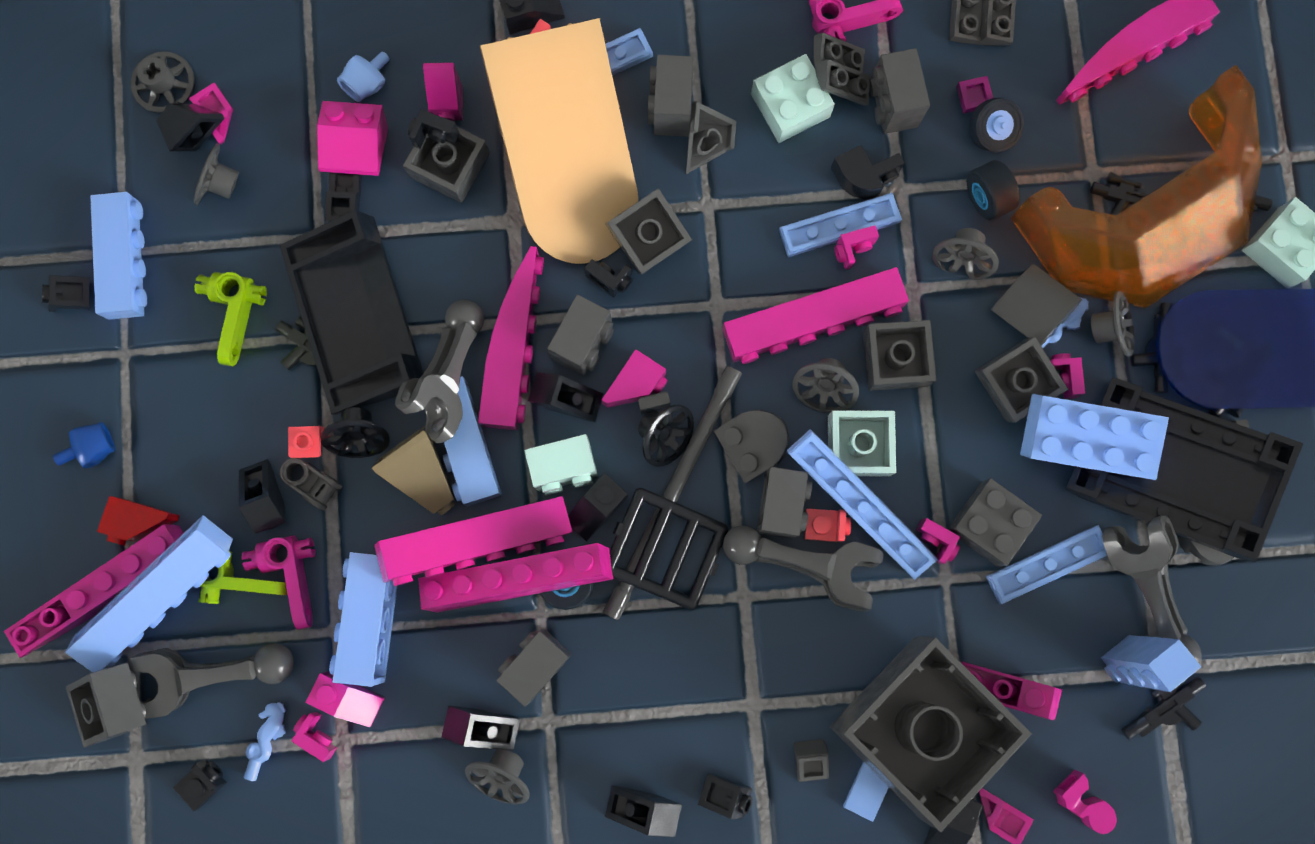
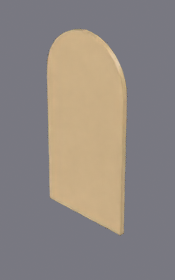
(563, 137)

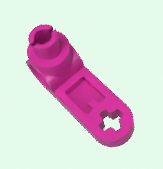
(852, 17)
(265, 559)

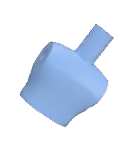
(363, 77)

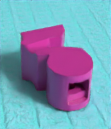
(1093, 811)

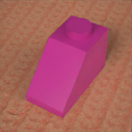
(443, 90)
(636, 380)
(345, 700)

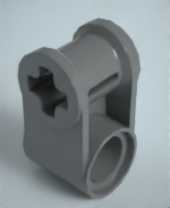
(314, 485)

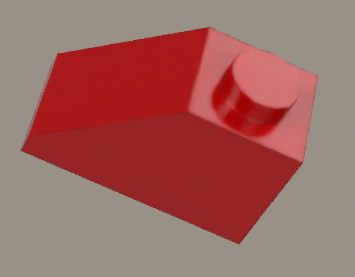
(131, 521)

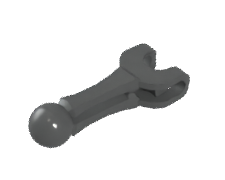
(439, 385)
(833, 570)
(1150, 571)
(178, 677)

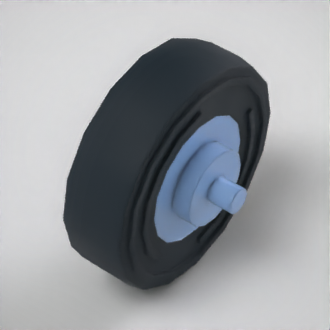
(996, 125)

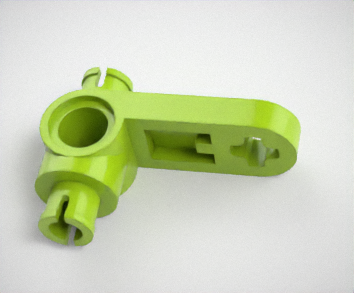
(238, 309)
(211, 588)

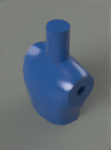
(88, 445)

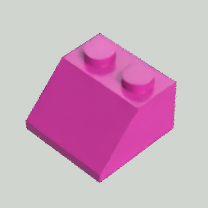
(351, 138)

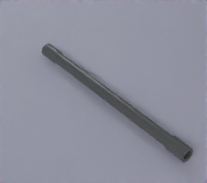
(722, 392)

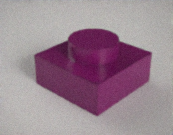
(973, 93)

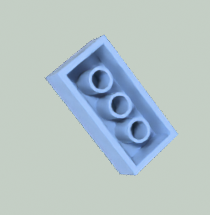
(1094, 436)
(364, 624)

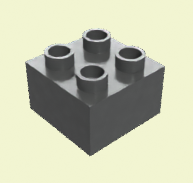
(930, 731)

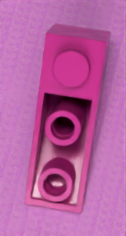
(1019, 692)

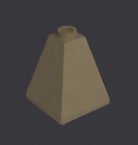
(417, 472)

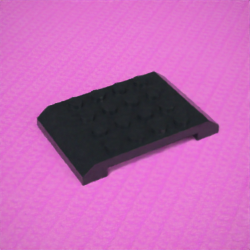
(1212, 477)

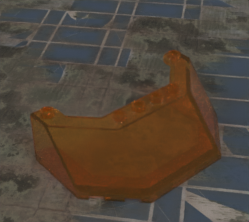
(1171, 230)

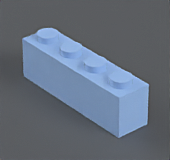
(118, 255)
(470, 456)
(1150, 662)

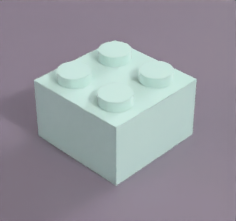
(791, 98)
(1286, 244)
(864, 441)
(561, 464)

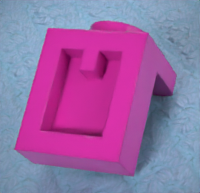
(858, 240)
(1070, 373)
(935, 535)
(315, 743)

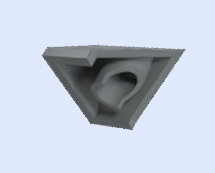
(709, 136)

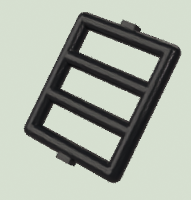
(694, 519)

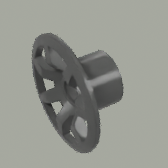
(160, 79)
(219, 179)
(967, 250)
(1112, 326)
(827, 382)
(501, 774)

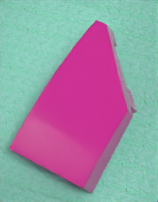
(213, 99)
(1004, 818)

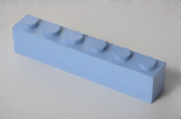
(150, 595)

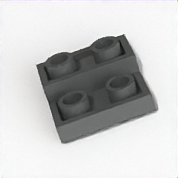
(982, 22)
(841, 68)
(1036, 304)

